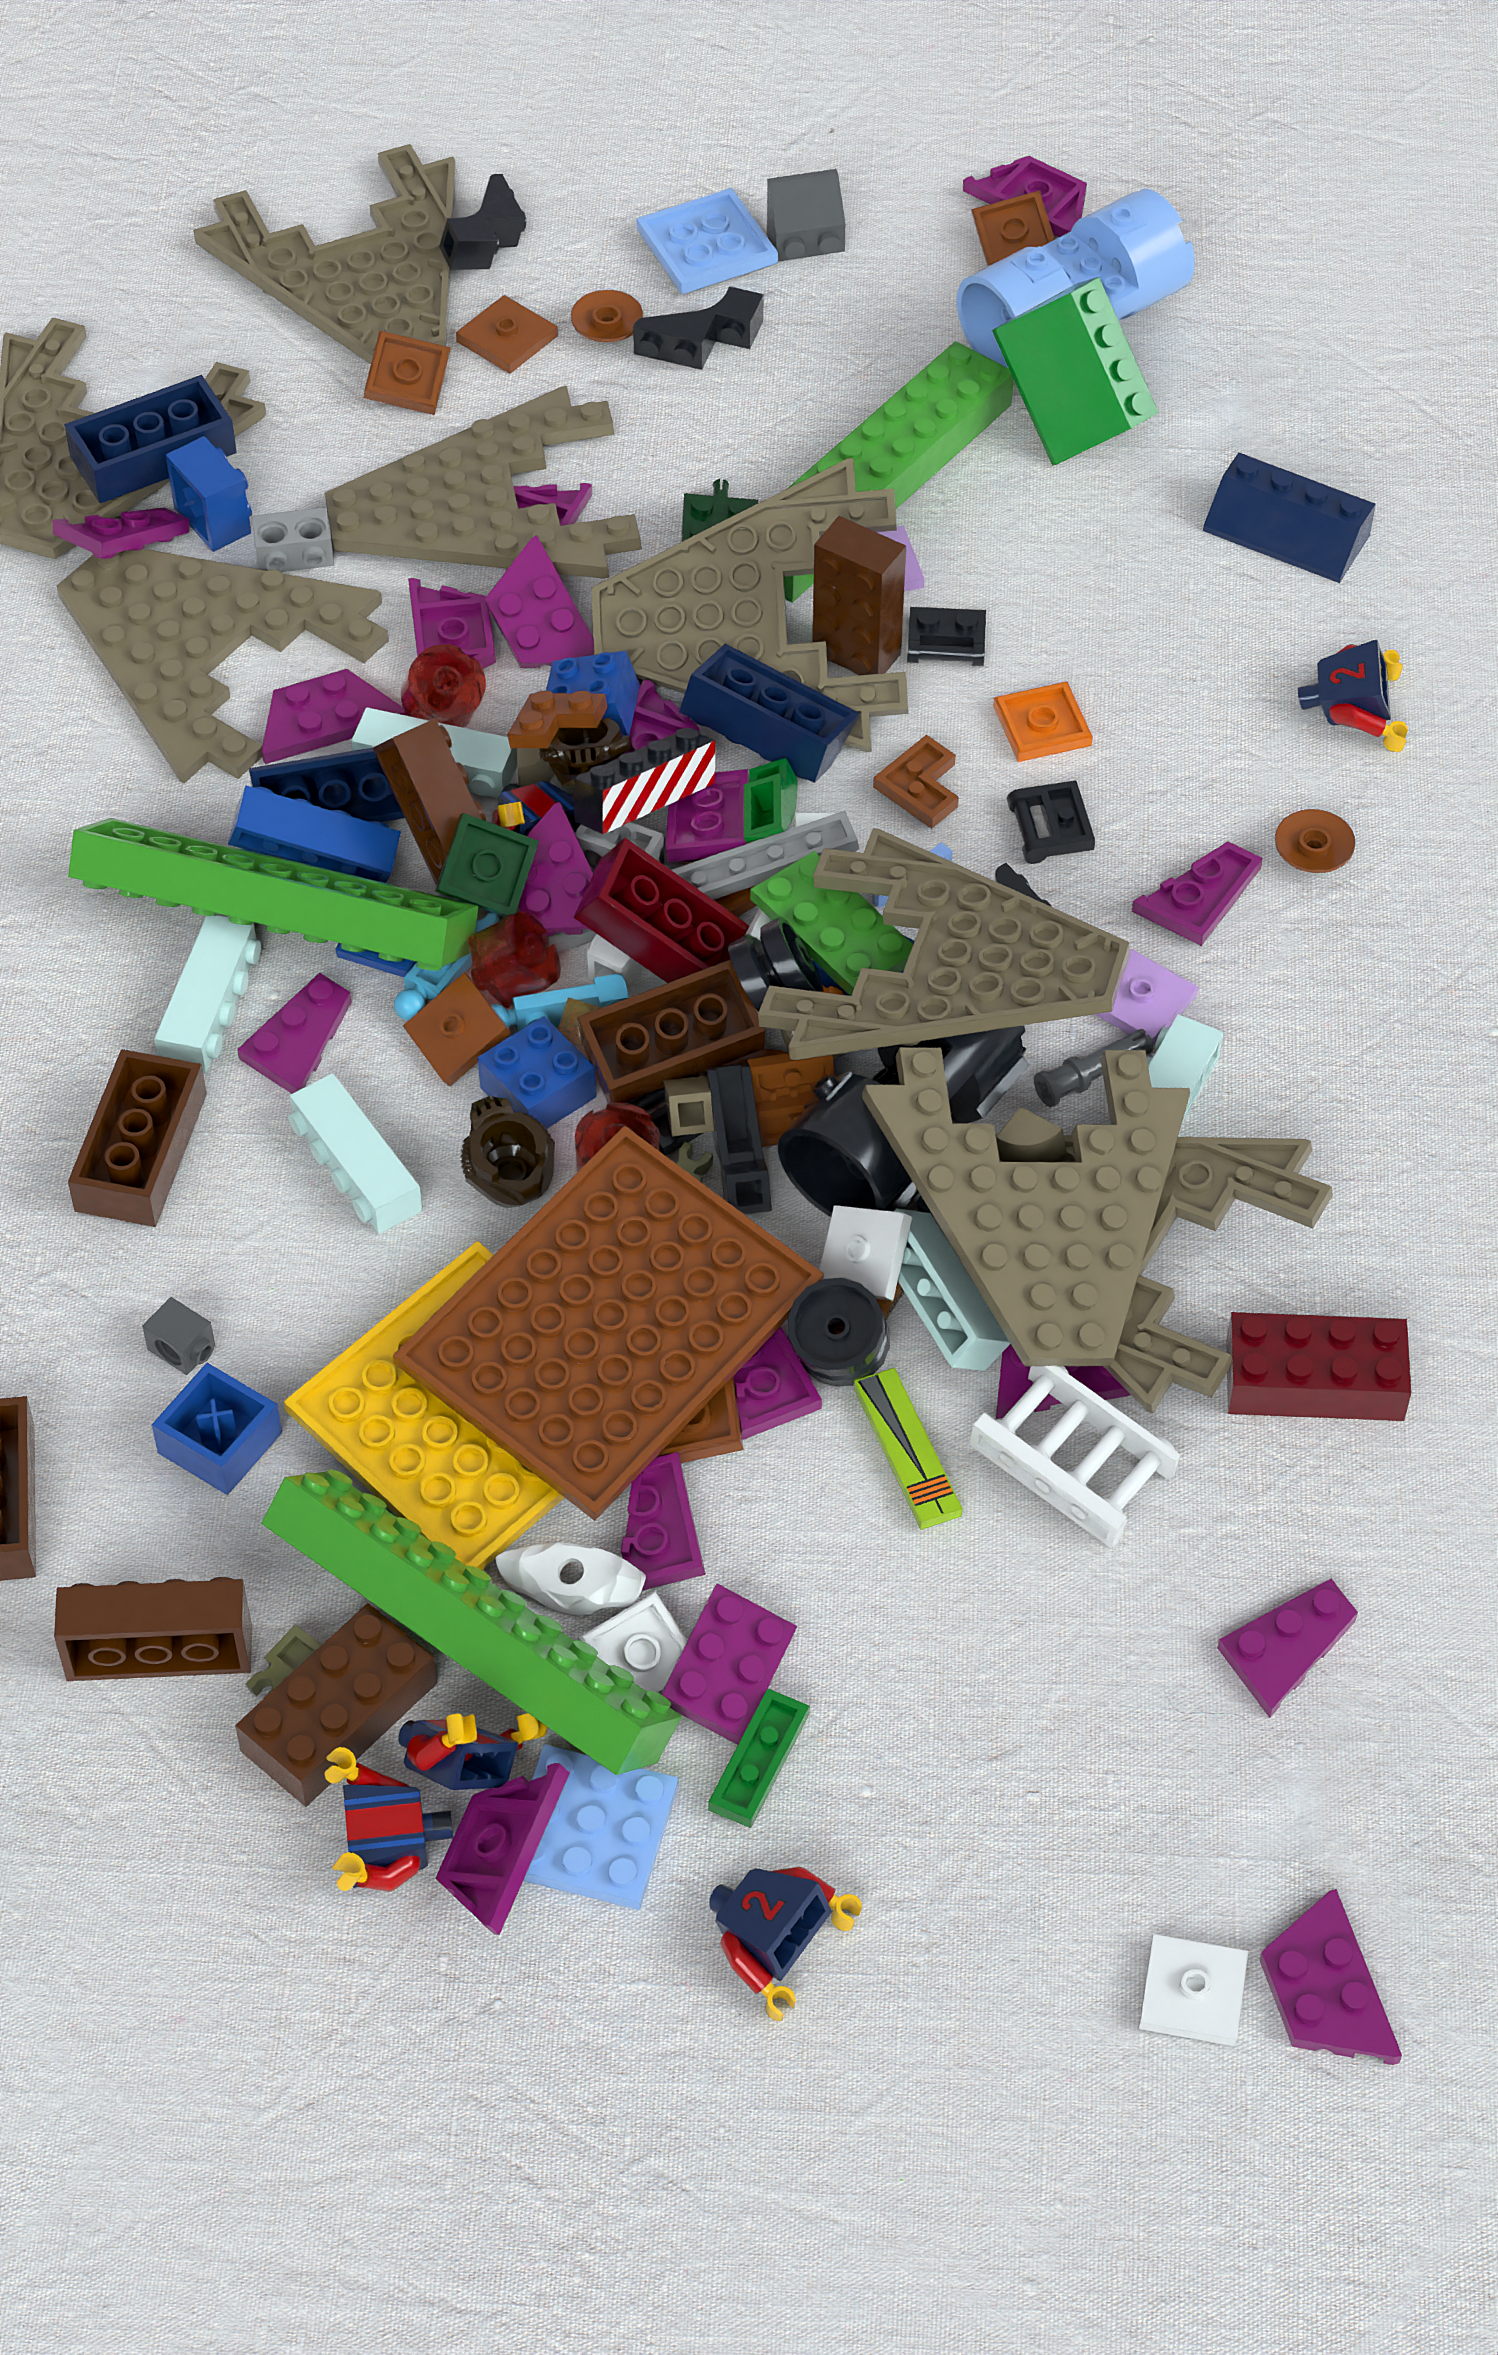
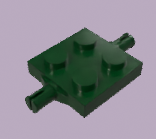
(705, 511)

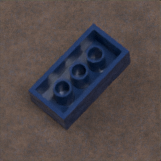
(129, 442)

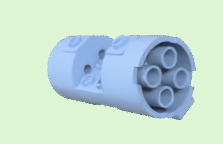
(1126, 244)

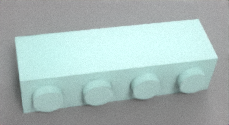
(483, 755)
(208, 991)
(1184, 1056)
(354, 1153)
(948, 1298)

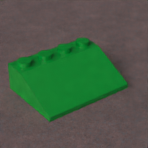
(1075, 370)

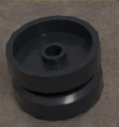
(774, 961)
(832, 1307)

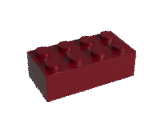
(656, 915)
(1318, 1366)

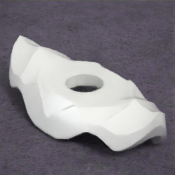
(604, 1584)

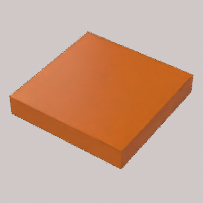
(1042, 721)

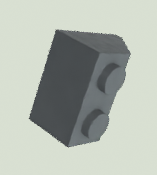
(805, 215)

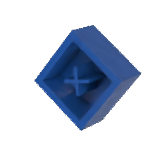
(209, 493)
(600, 674)
(538, 1073)
(217, 1428)

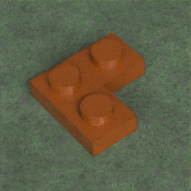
(549, 711)
(913, 783)

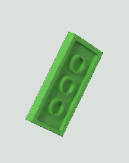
(834, 925)

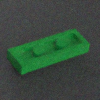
(759, 1758)

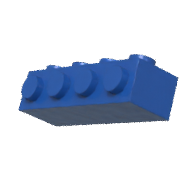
(313, 835)

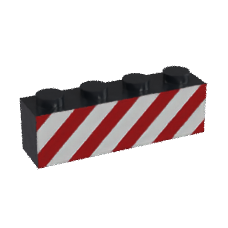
(644, 780)

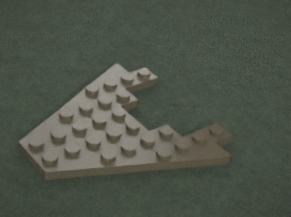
(360, 283)
(35, 460)
(461, 501)
(732, 592)
(175, 617)
(975, 966)
(1201, 1188)
(1041, 1240)

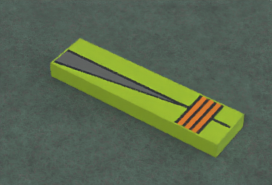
(908, 1448)

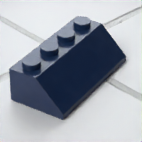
(1289, 517)
(768, 712)
(334, 782)

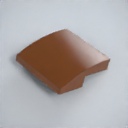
(783, 1089)

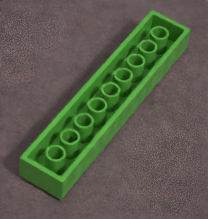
(919, 429)
(273, 893)
(473, 1620)

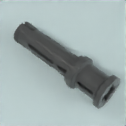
(1077, 1073)

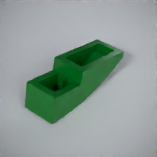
(769, 800)

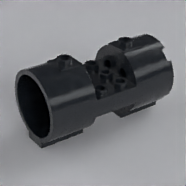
(839, 1150)

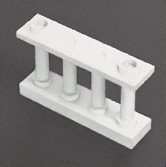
(1068, 1489)

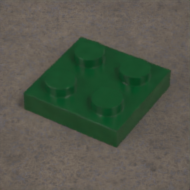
(486, 865)

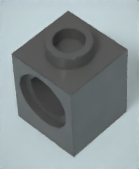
(179, 1336)

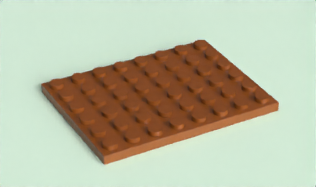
(607, 1321)

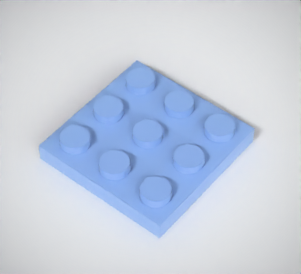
(707, 241)
(602, 1829)

